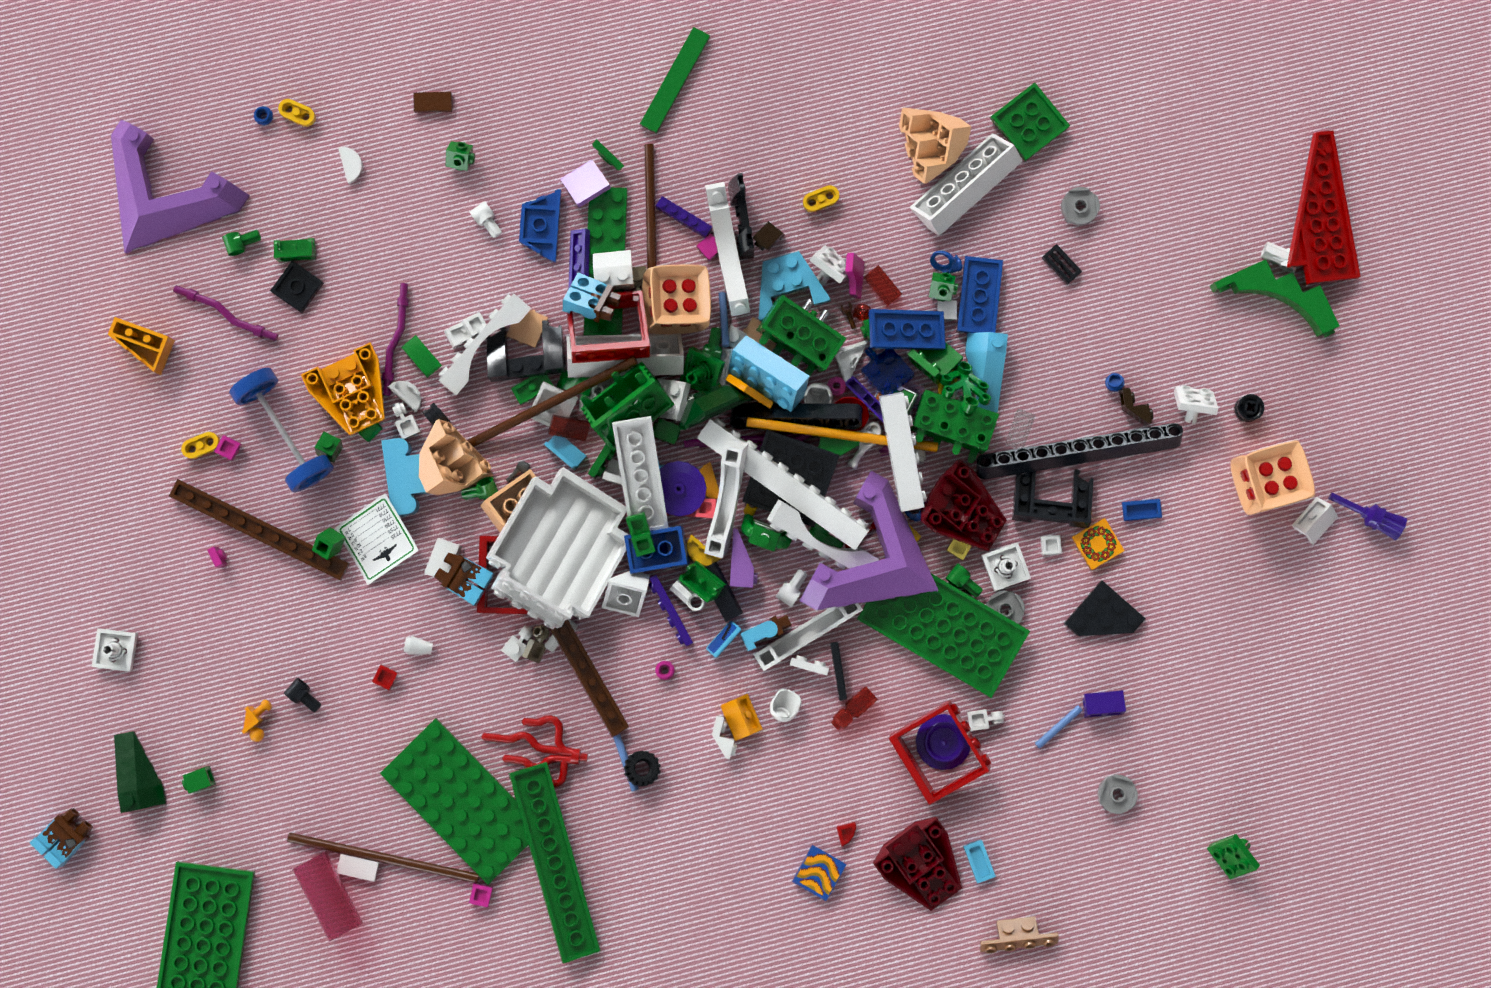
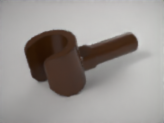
(848, 314)

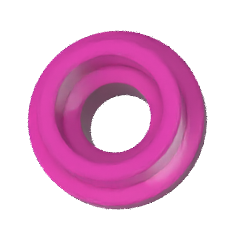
(837, 392)
(664, 676)

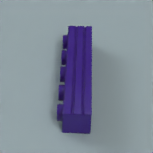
(683, 217)
(865, 396)

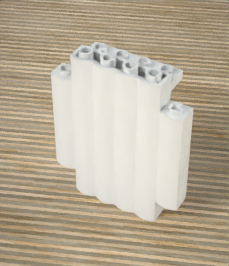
(558, 549)

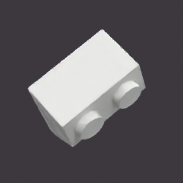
(614, 269)

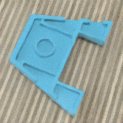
(788, 275)

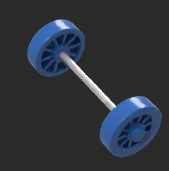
(254, 387)

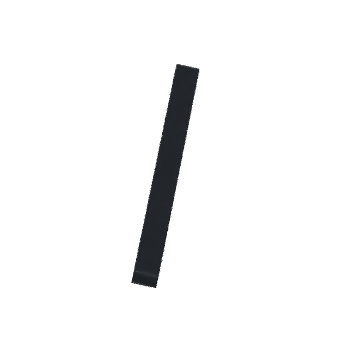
(1079, 451)

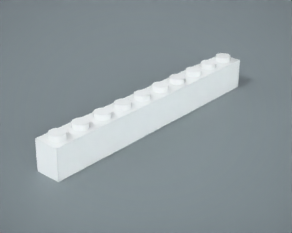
(789, 486)

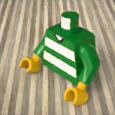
(761, 533)

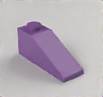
(742, 570)

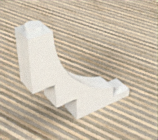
(727, 249)

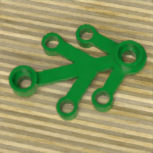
(964, 371)

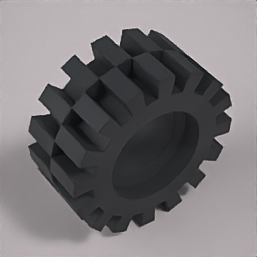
(630, 771)

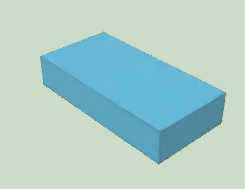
(979, 861)

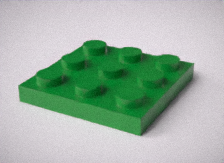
(1030, 121)

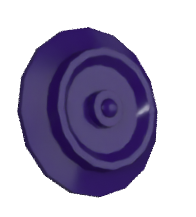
(682, 488)
(941, 743)

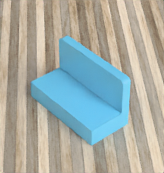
(566, 451)

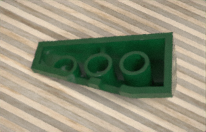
(136, 779)

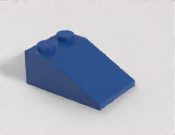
(669, 547)

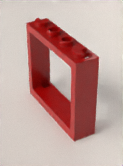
(614, 350)
(484, 542)
(915, 770)

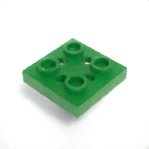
(700, 376)
(1233, 856)

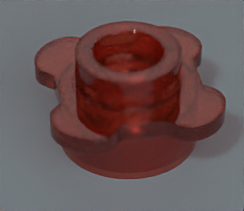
(861, 312)

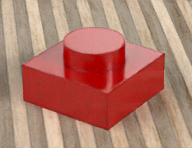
(385, 677)

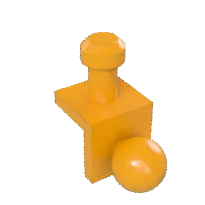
(253, 719)

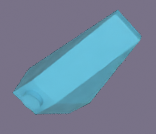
(987, 357)

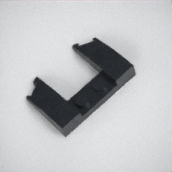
(737, 196)
(551, 362)
(1076, 513)

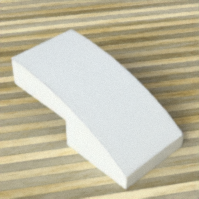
(465, 330)

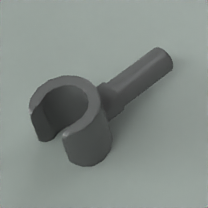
(521, 466)

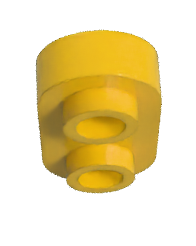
(297, 113)
(820, 198)
(201, 445)

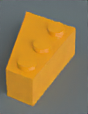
(143, 343)

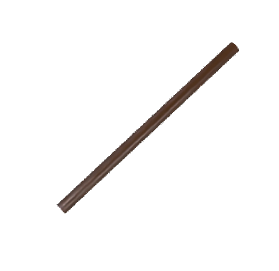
(650, 205)
(552, 402)
(383, 857)

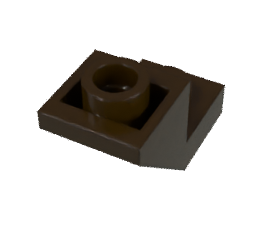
(767, 236)
(1141, 413)

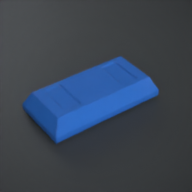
(1141, 509)

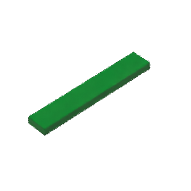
(675, 80)

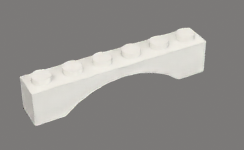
(458, 374)
(789, 520)
(722, 524)
(805, 634)

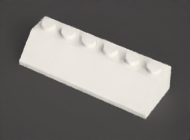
(966, 183)
(664, 359)

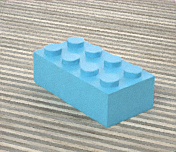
(768, 373)

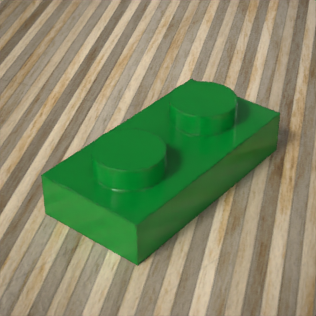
(529, 388)
(598, 467)

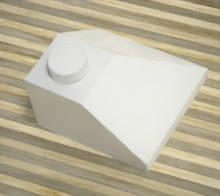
(626, 593)

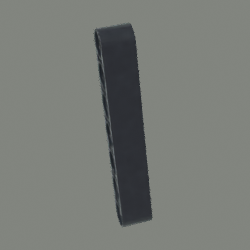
(814, 414)

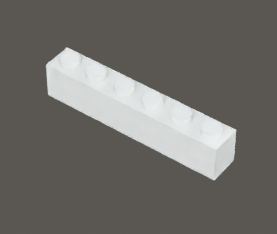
(901, 451)

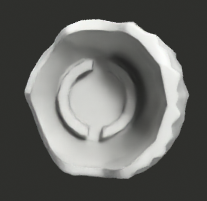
(818, 393)
(785, 705)

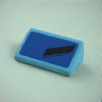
(723, 639)

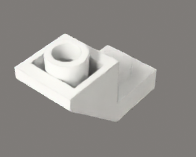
(725, 744)

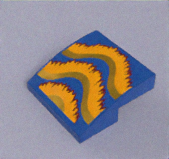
(819, 873)

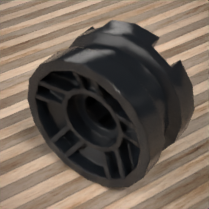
(1242, 404)
(435, 413)

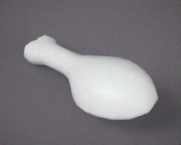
(872, 428)

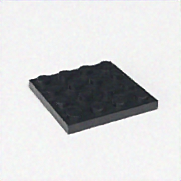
(808, 461)

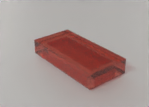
(882, 285)
(569, 428)

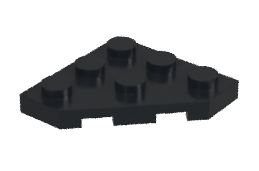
(1104, 614)

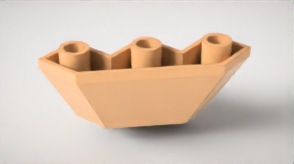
(450, 461)

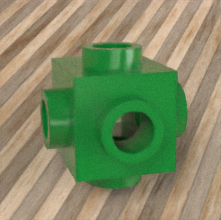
(459, 156)
(943, 286)

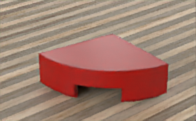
(846, 832)

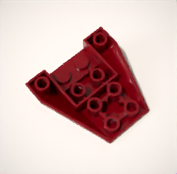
(963, 508)
(921, 863)

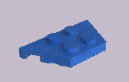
(541, 225)

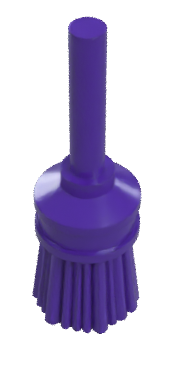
(1375, 517)

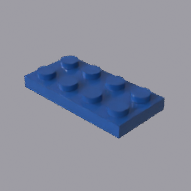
(979, 295)
(906, 329)

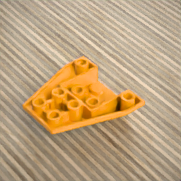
(350, 389)

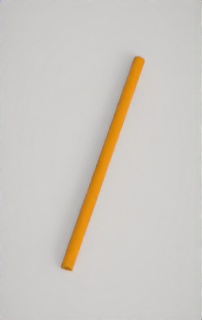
(831, 433)

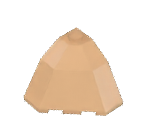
(932, 141)

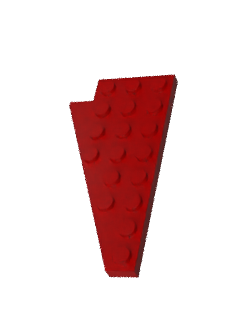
(1322, 226)

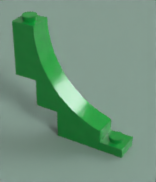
(1260, 280)

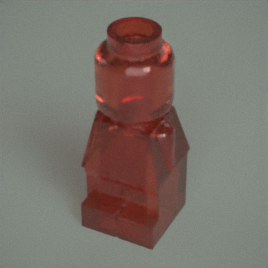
(854, 708)

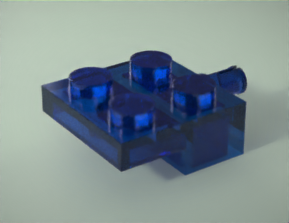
(886, 371)

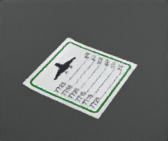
(377, 539)

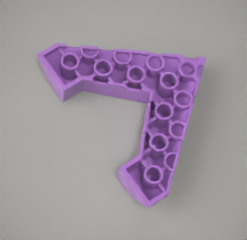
(151, 219)
(897, 575)

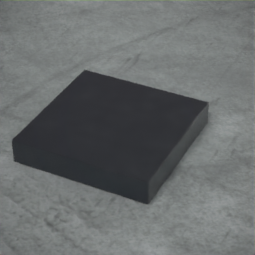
(297, 286)

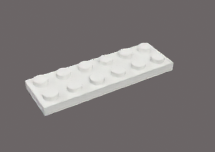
(640, 470)

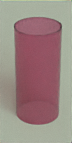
(327, 896)

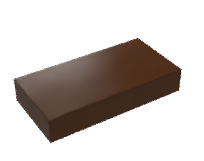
(432, 102)

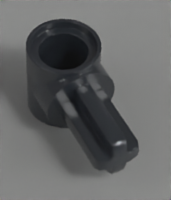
(299, 692)

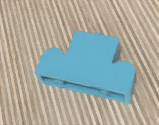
(402, 476)

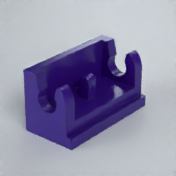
(1104, 704)

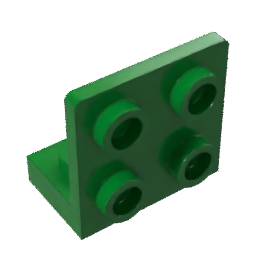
(935, 362)

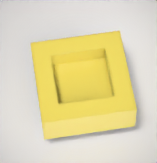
(958, 549)

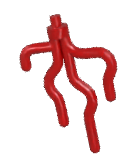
(562, 753)

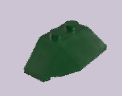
(710, 404)

